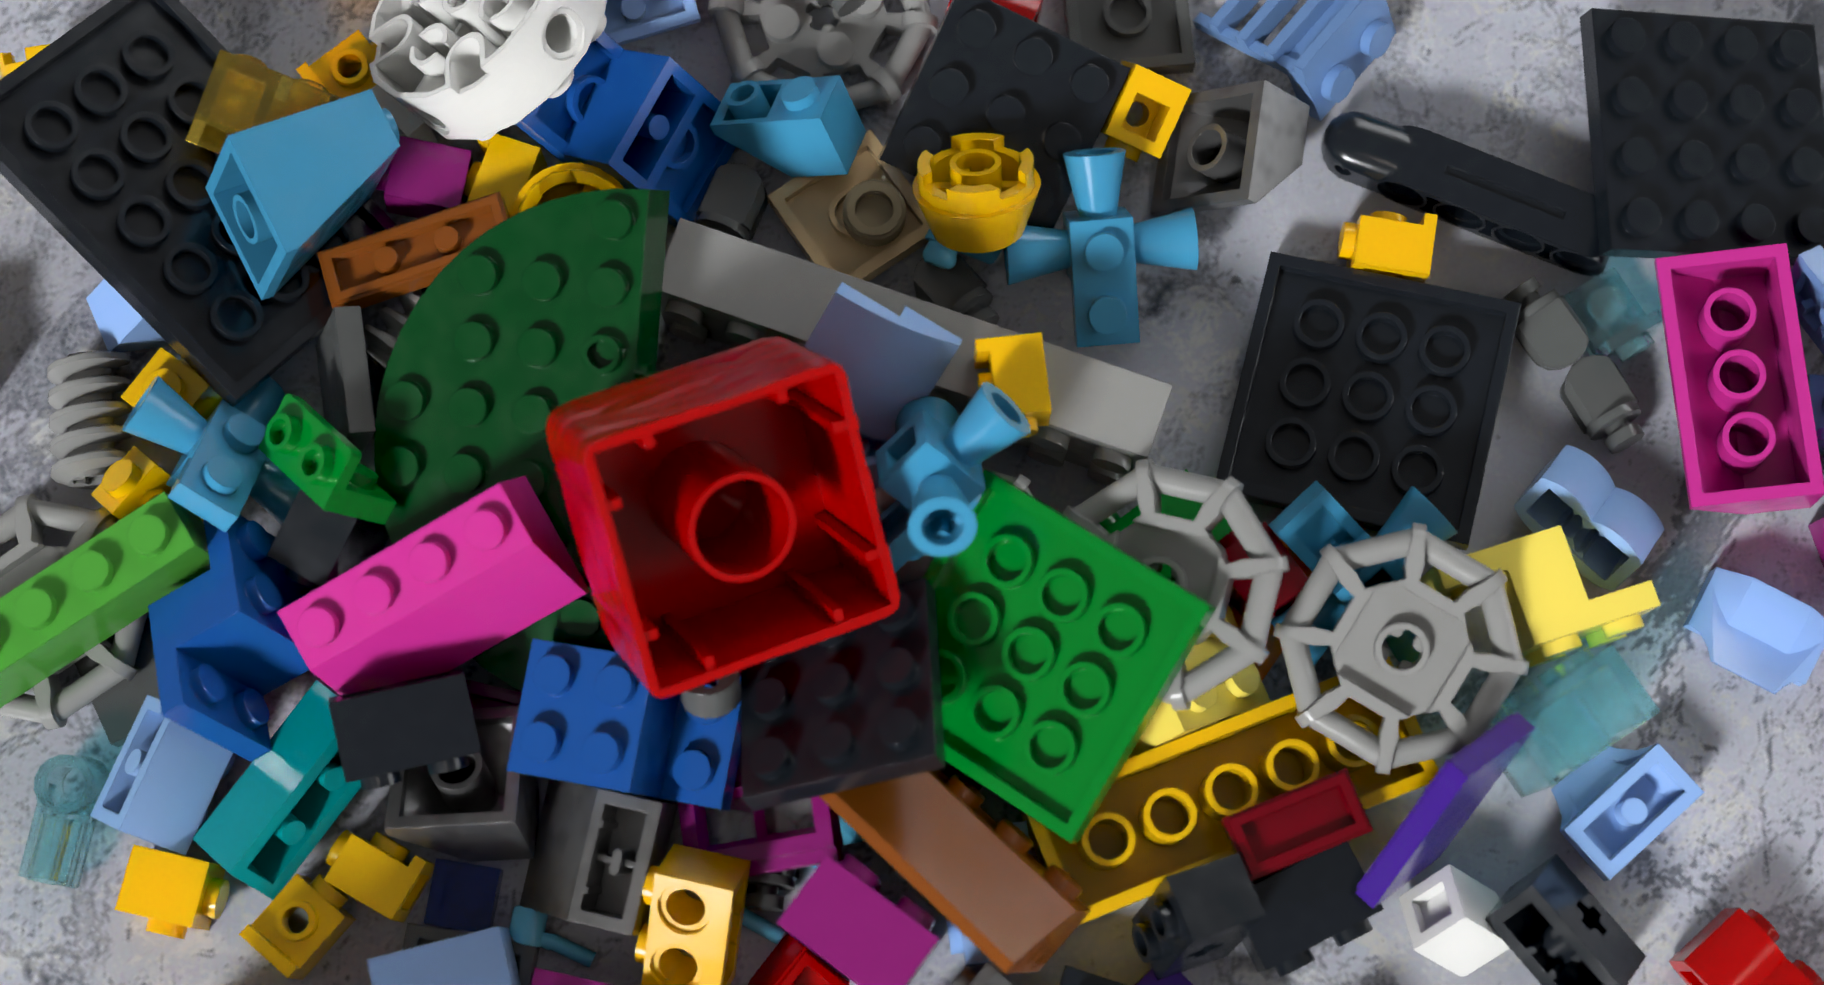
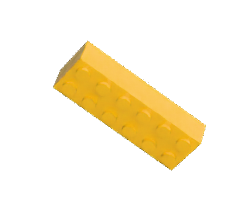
(1171, 799)

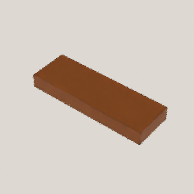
(406, 254)

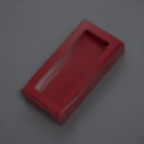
(1297, 824)

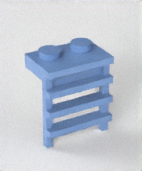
(1318, 48)

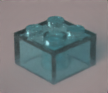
(1576, 716)

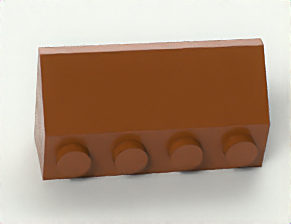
(967, 865)

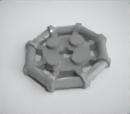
(826, 52)
(27, 521)
(1196, 561)
(1390, 609)

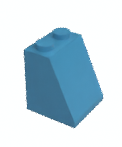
(298, 182)

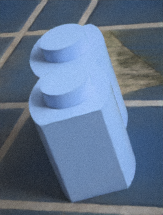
(1603, 524)

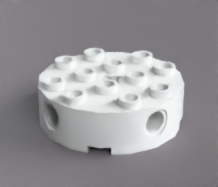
(480, 61)

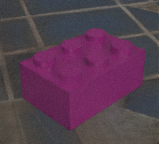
(857, 928)

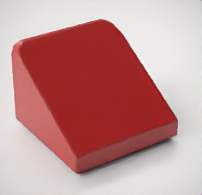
(795, 965)

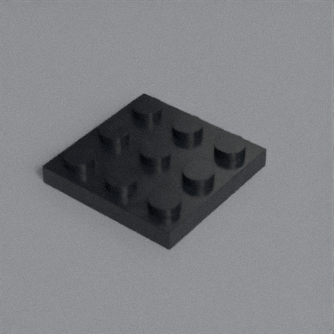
(1008, 79)
(846, 708)

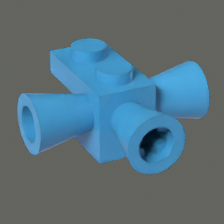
(1102, 249)
(219, 453)
(938, 473)
(1319, 519)

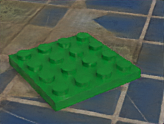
(1052, 655)

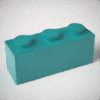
(282, 800)

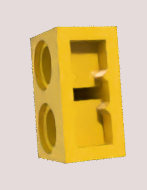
(703, 928)

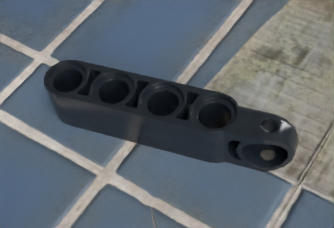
(1467, 189)

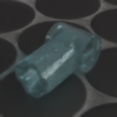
(62, 828)

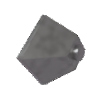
(1230, 148)
(474, 809)

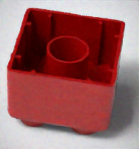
(723, 512)

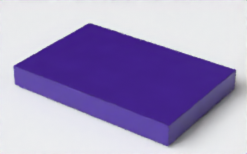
(1444, 808)

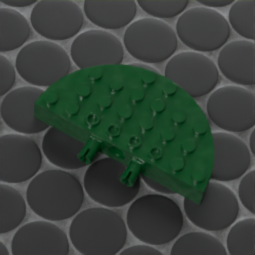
(500, 340)

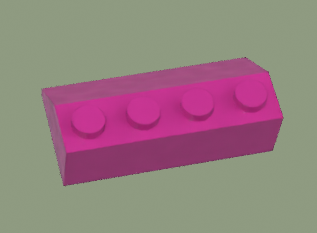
(1739, 380)
(437, 594)

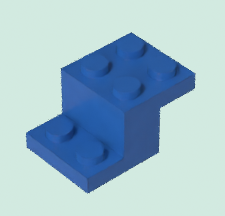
(636, 122)
(224, 642)
(599, 727)

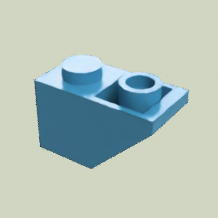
(793, 124)

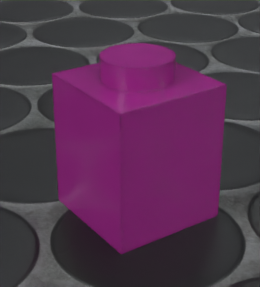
(425, 178)

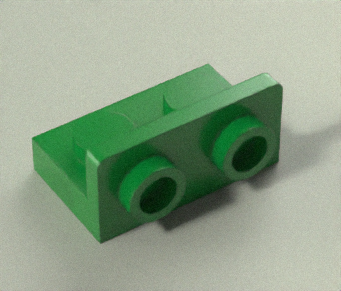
(323, 463)

